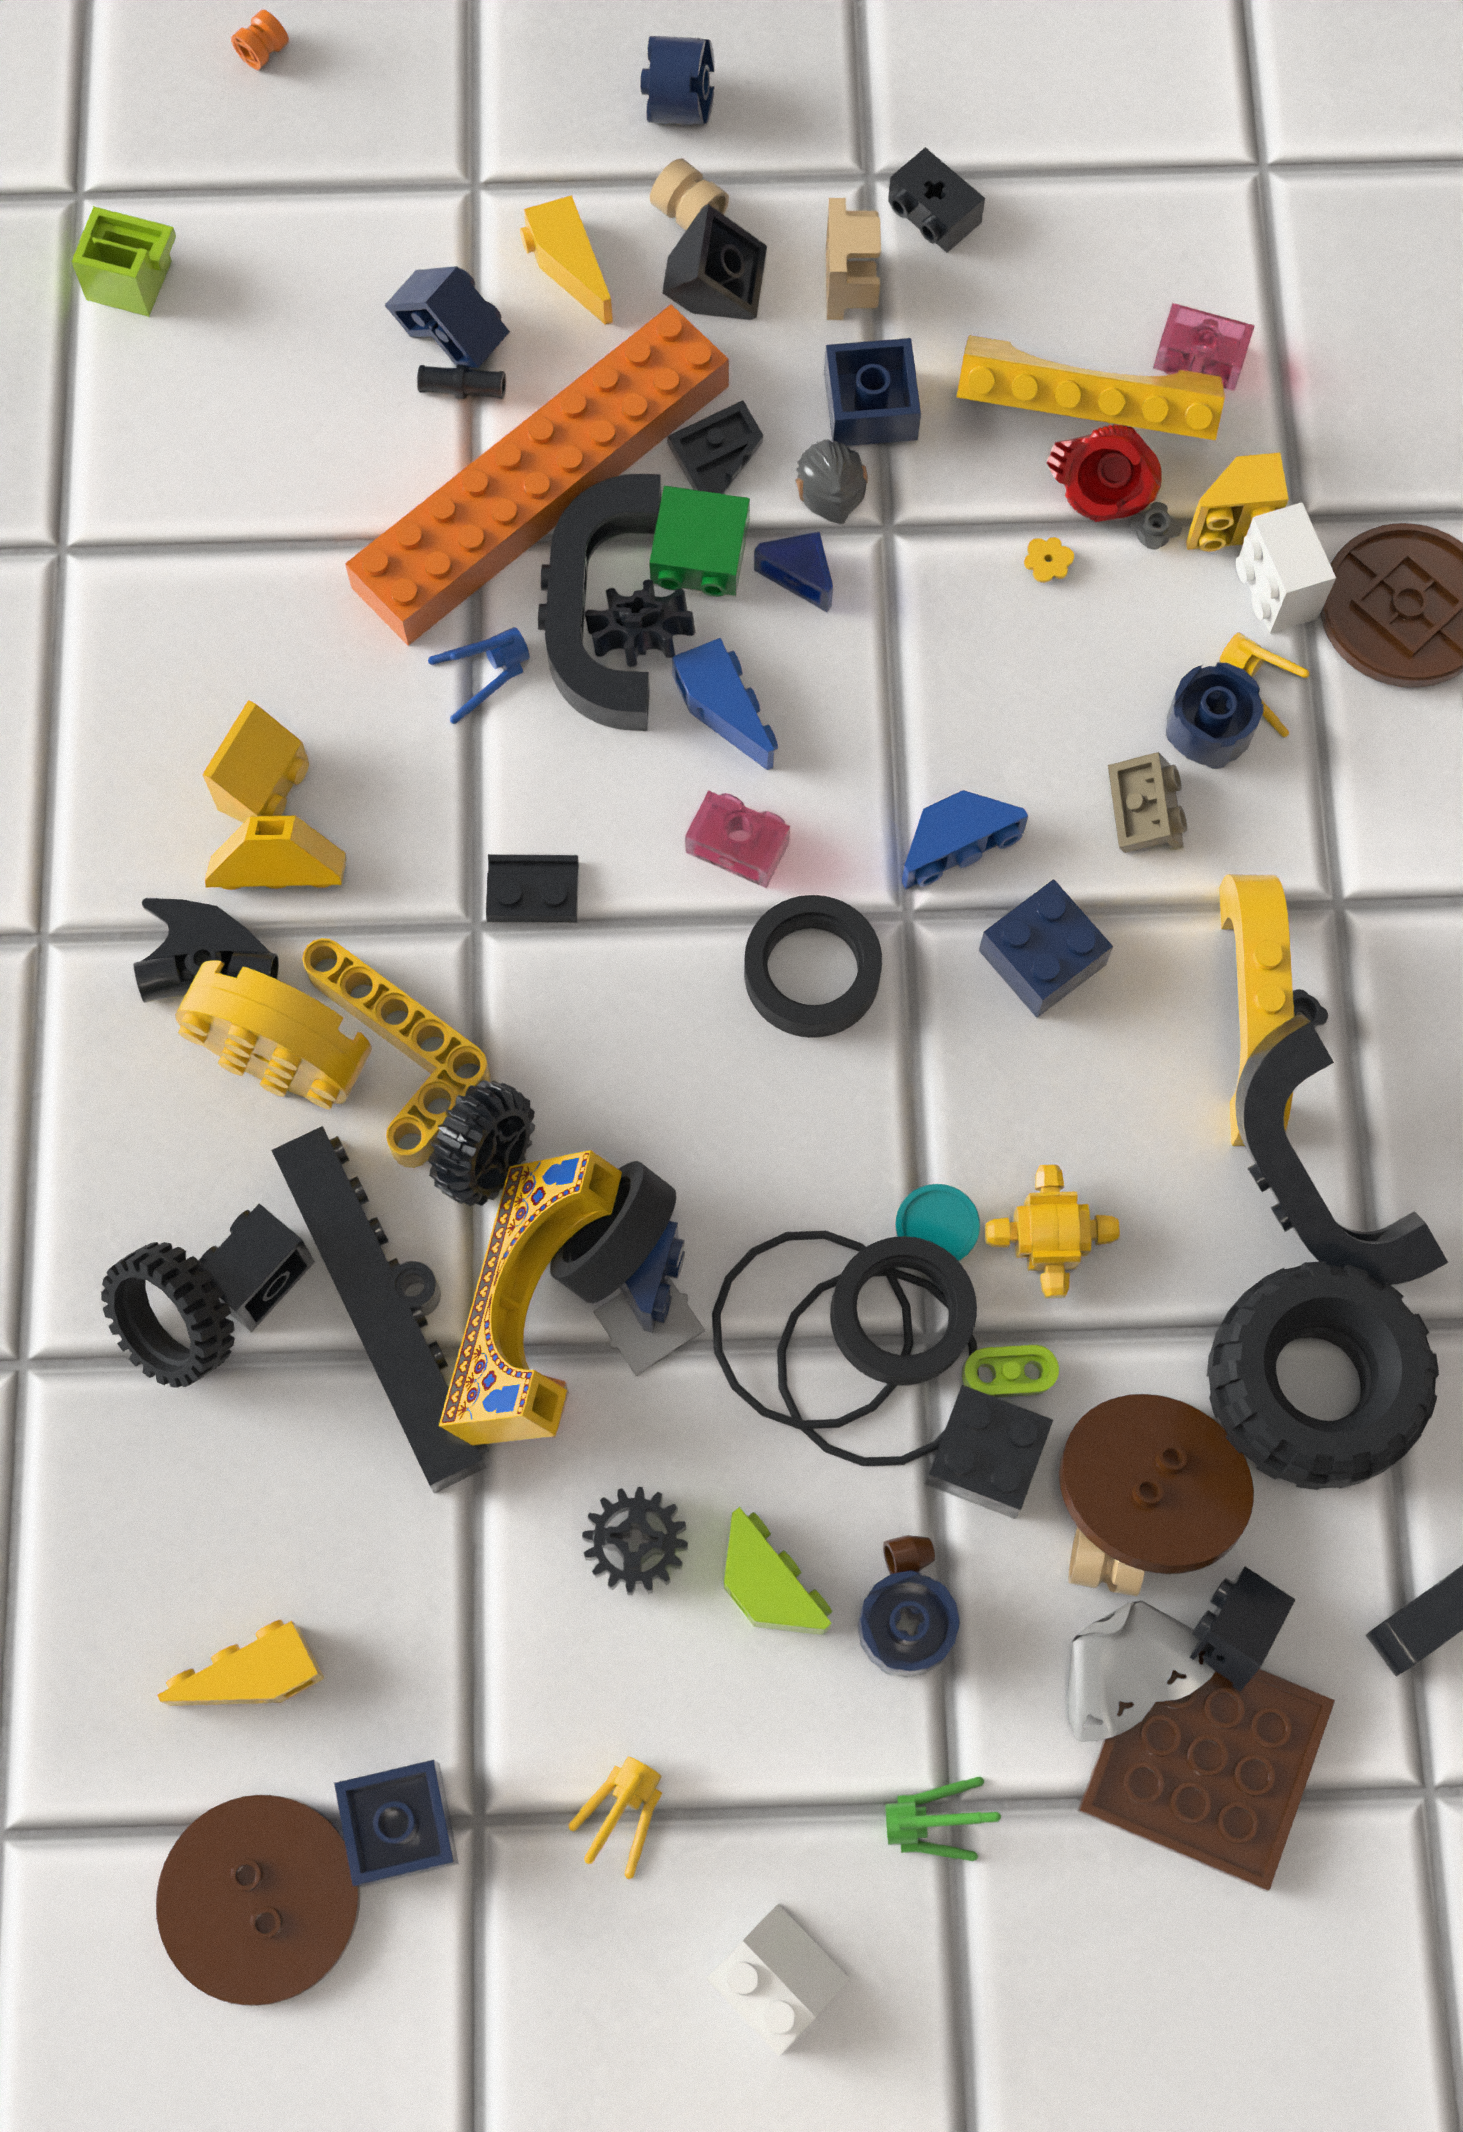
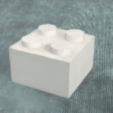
(1285, 568)

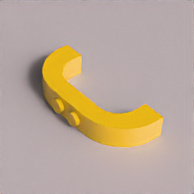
(1259, 917)

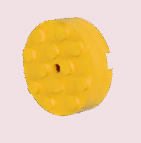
(272, 1034)

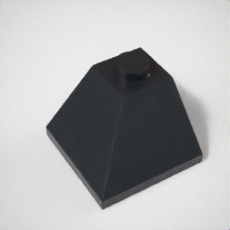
(716, 268)

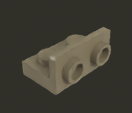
(1147, 803)

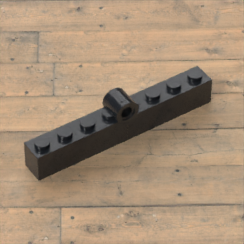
(377, 1302)

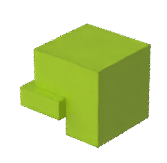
(123, 260)

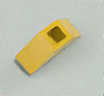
(276, 855)

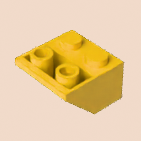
(1244, 490)

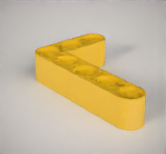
(406, 1037)

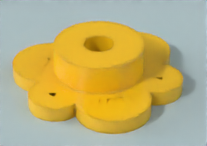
(1050, 550)

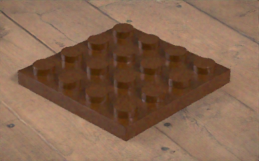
(1214, 1772)

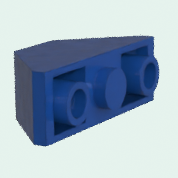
(958, 834)

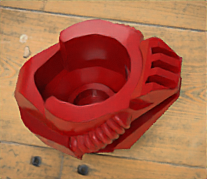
(1107, 472)

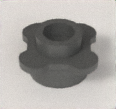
(1153, 537)

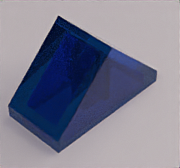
(798, 566)

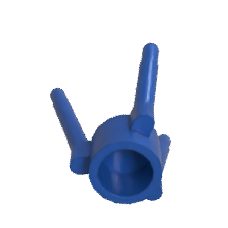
(502, 650)

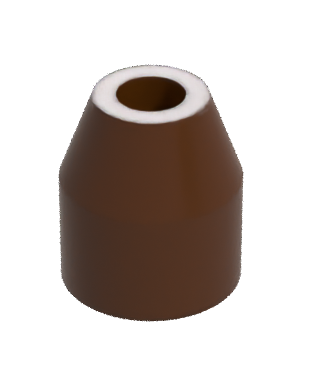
(908, 1553)

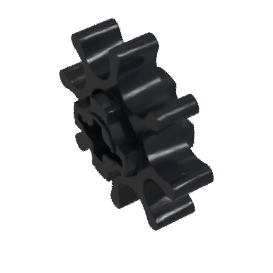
(640, 623)

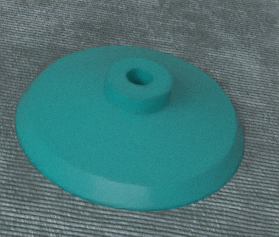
(940, 1216)

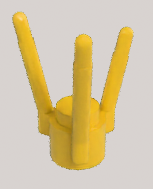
(1250, 656)
(633, 1785)

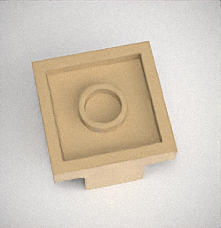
(851, 236)

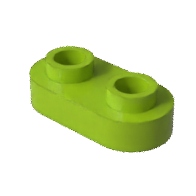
(1008, 1372)

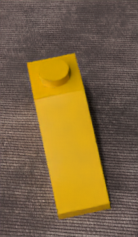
(565, 253)

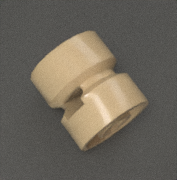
(683, 192)
(1092, 1566)

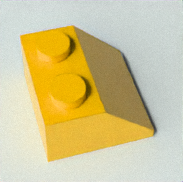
(255, 766)

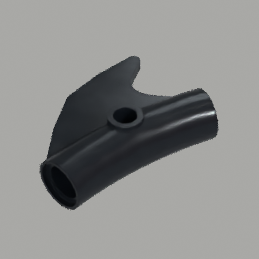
(194, 936)

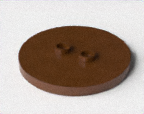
(1398, 605)
(1155, 1484)
(257, 1900)

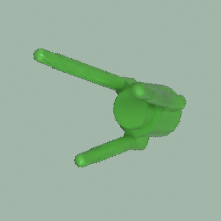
(909, 1822)

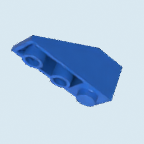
(717, 697)

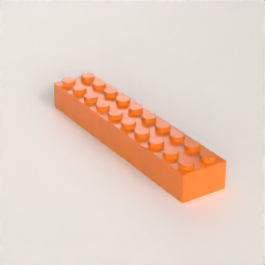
(535, 471)

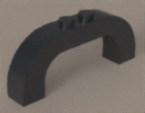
(597, 514)
(1266, 1082)

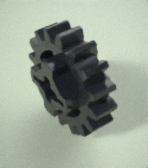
(612, 1537)

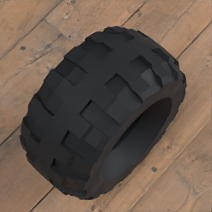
(1365, 1323)

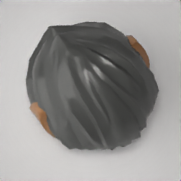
(831, 480)

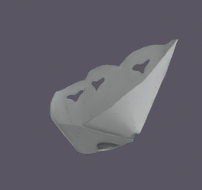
(1128, 1661)

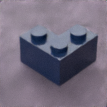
(451, 311)

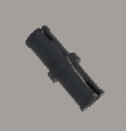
(461, 381)

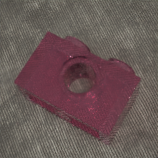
(1195, 329)
(750, 859)

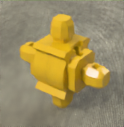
(1052, 1231)

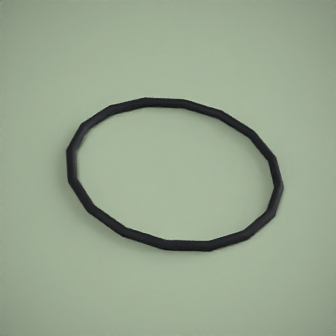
(782, 1375)
(744, 1394)

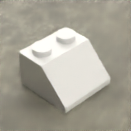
(778, 1979)

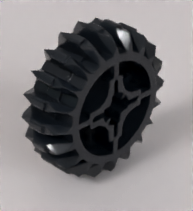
(480, 1142)

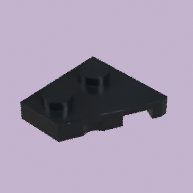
(716, 447)

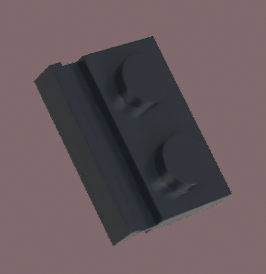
(532, 888)

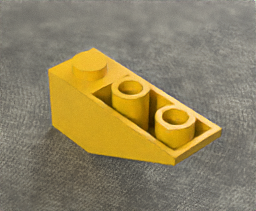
(259, 1673)

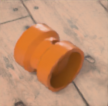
(260, 39)

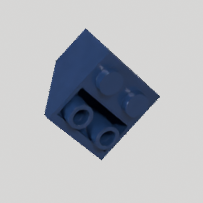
(648, 1287)

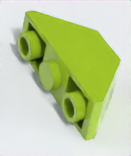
(767, 1582)

